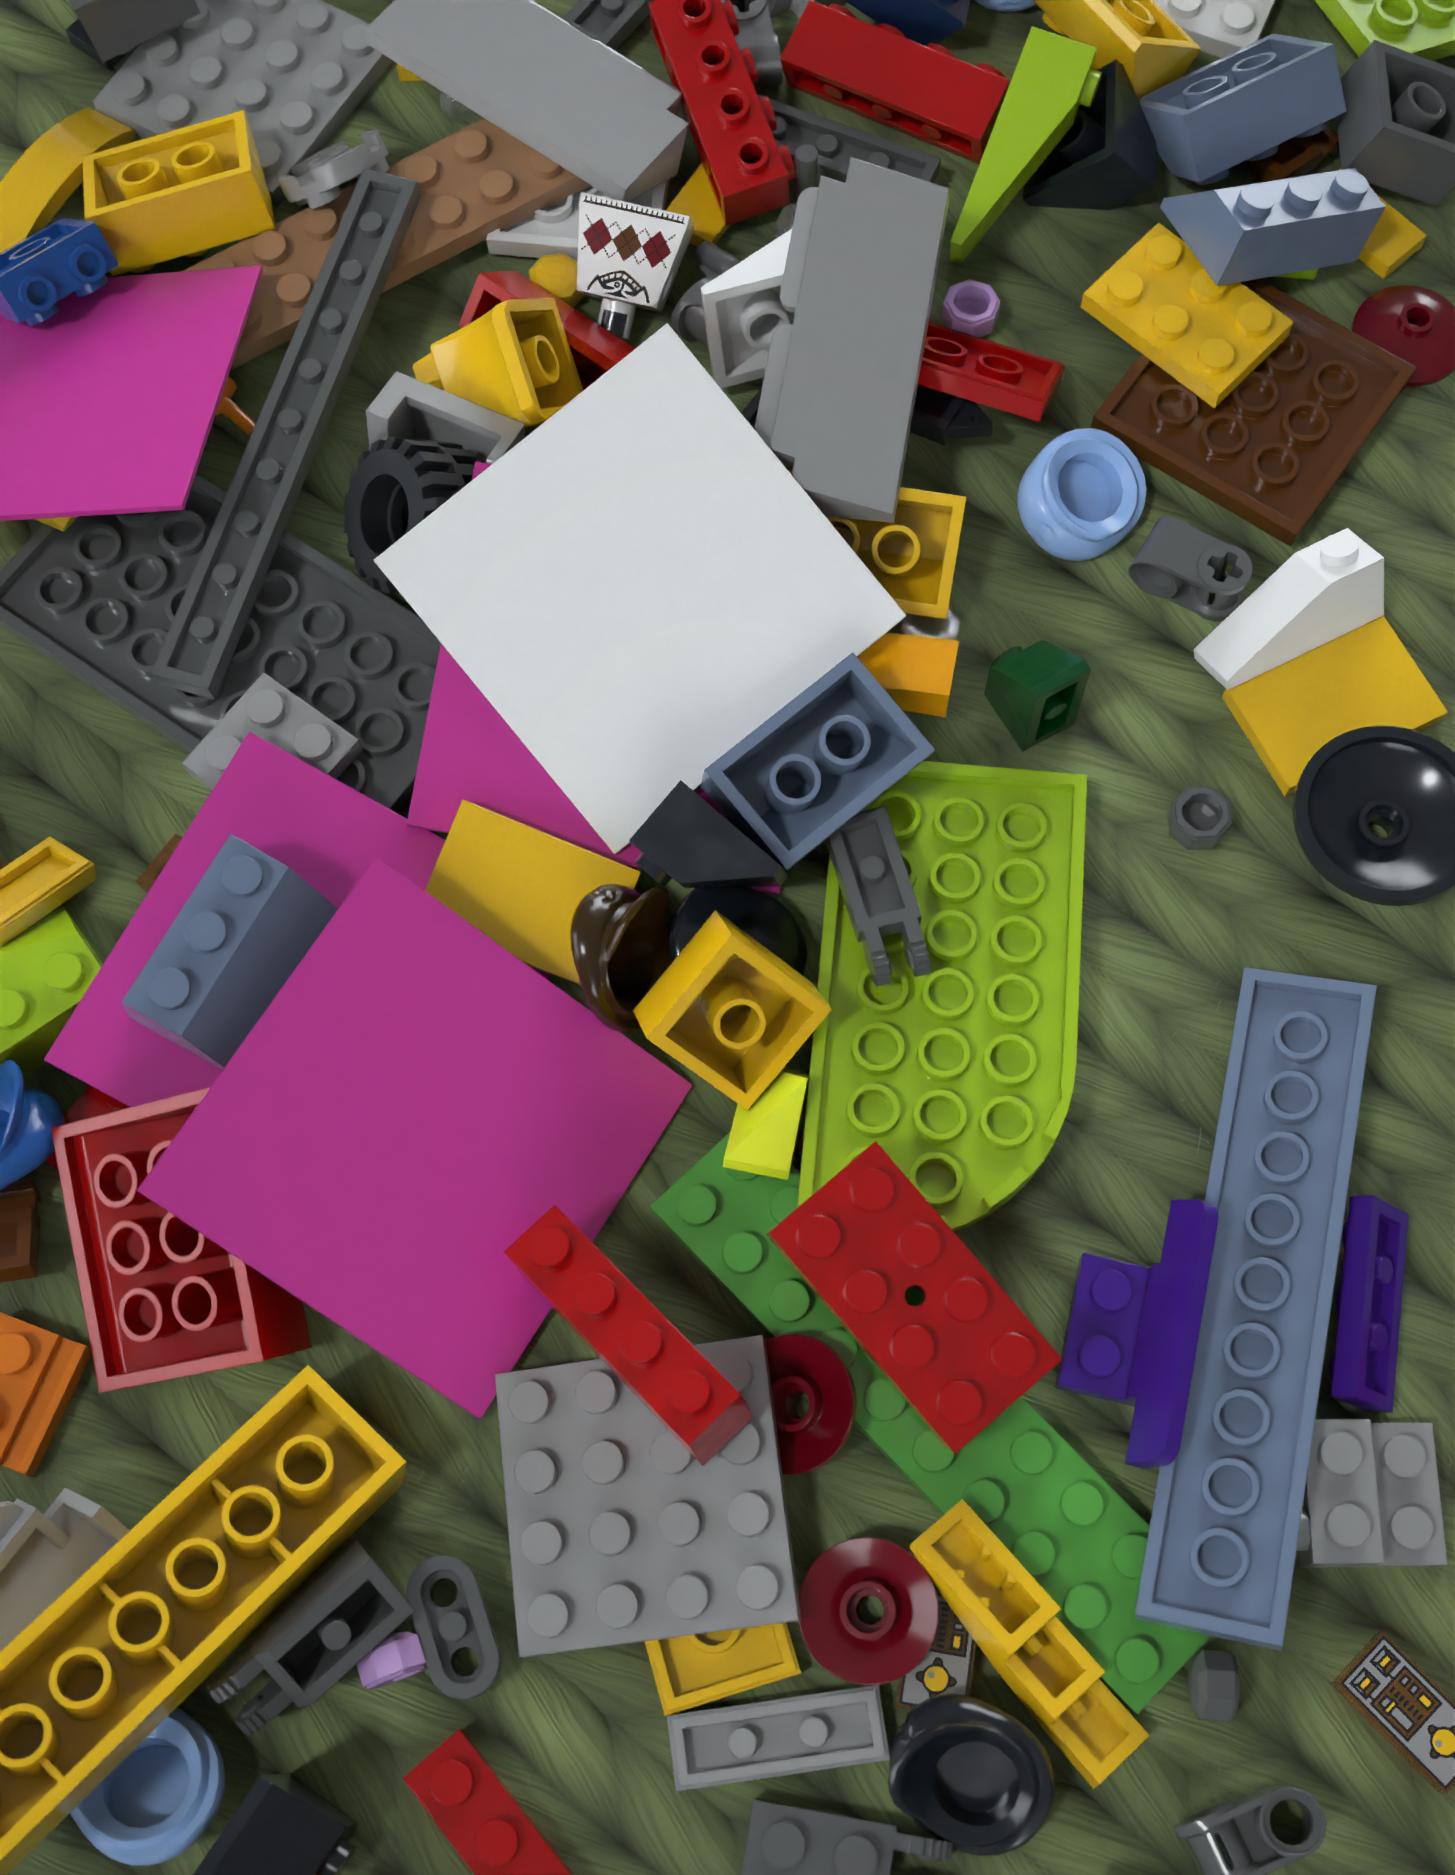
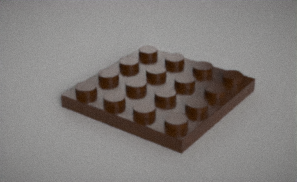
(1279, 435)

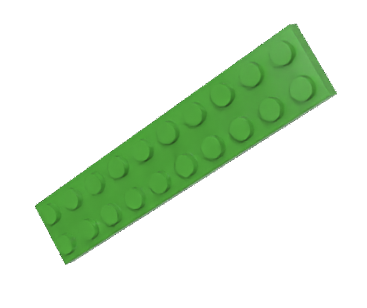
(1013, 1474)

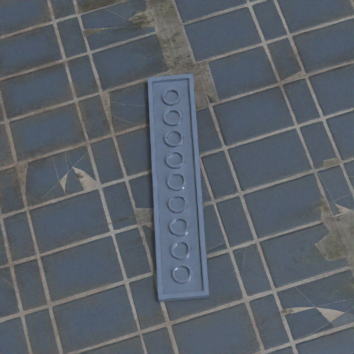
(1280, 1184)

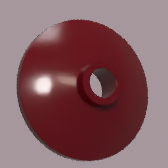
(1430, 347)
(810, 1367)
(832, 1618)

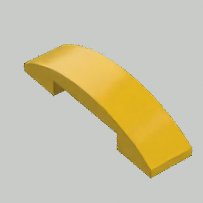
(52, 172)

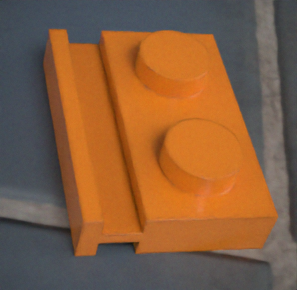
(35, 1388)

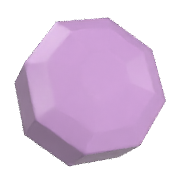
(971, 308)
(392, 1660)

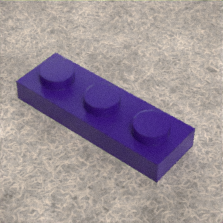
(1369, 1304)

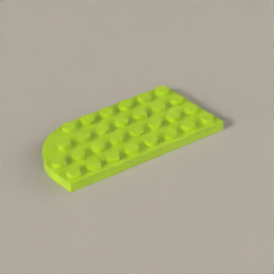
(979, 1058)

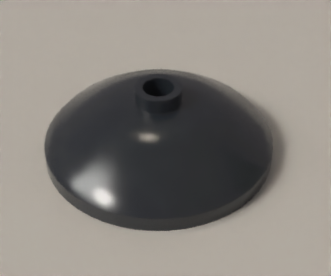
(1388, 781)

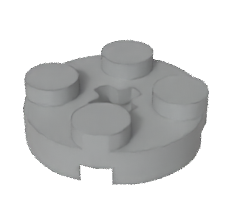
(318, 176)

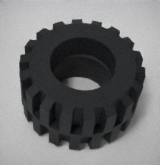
(395, 491)

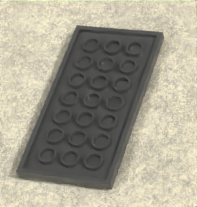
(111, 588)

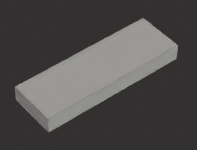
(777, 1738)

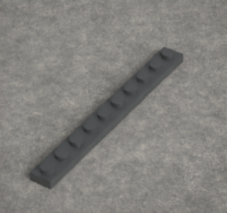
(286, 436)

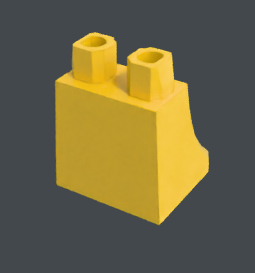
(508, 362)

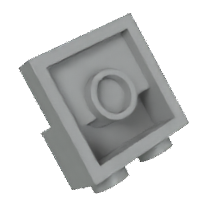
(1371, 1497)

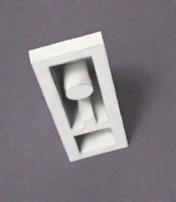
(1297, 609)

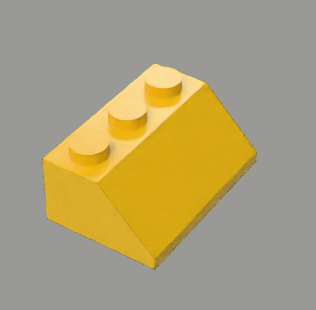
(1126, 30)
(178, 193)
(913, 554)

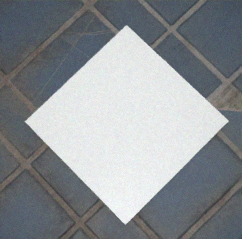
(638, 585)

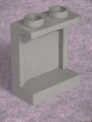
(427, 413)

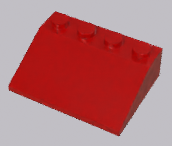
(150, 1285)

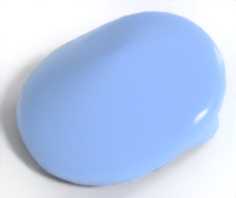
(1081, 494)
(157, 1795)

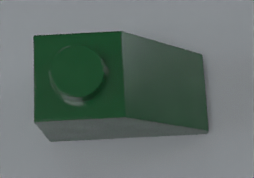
(1036, 691)

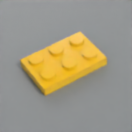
(1182, 320)

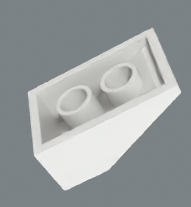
(743, 312)

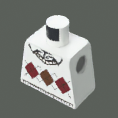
(628, 257)

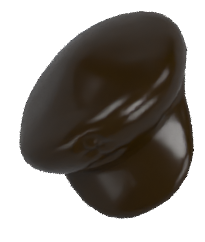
(620, 950)

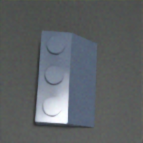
(1244, 106)
(1277, 224)
(815, 763)
(228, 953)

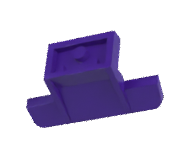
(1139, 1330)

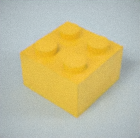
(731, 1010)

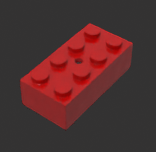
(957, 1352)

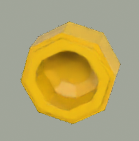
(558, 276)

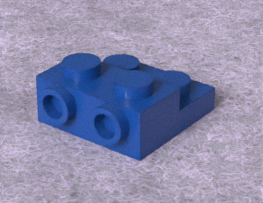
(51, 266)

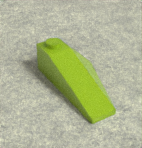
(1036, 113)

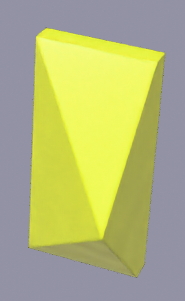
(767, 1133)

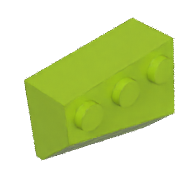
(41, 986)

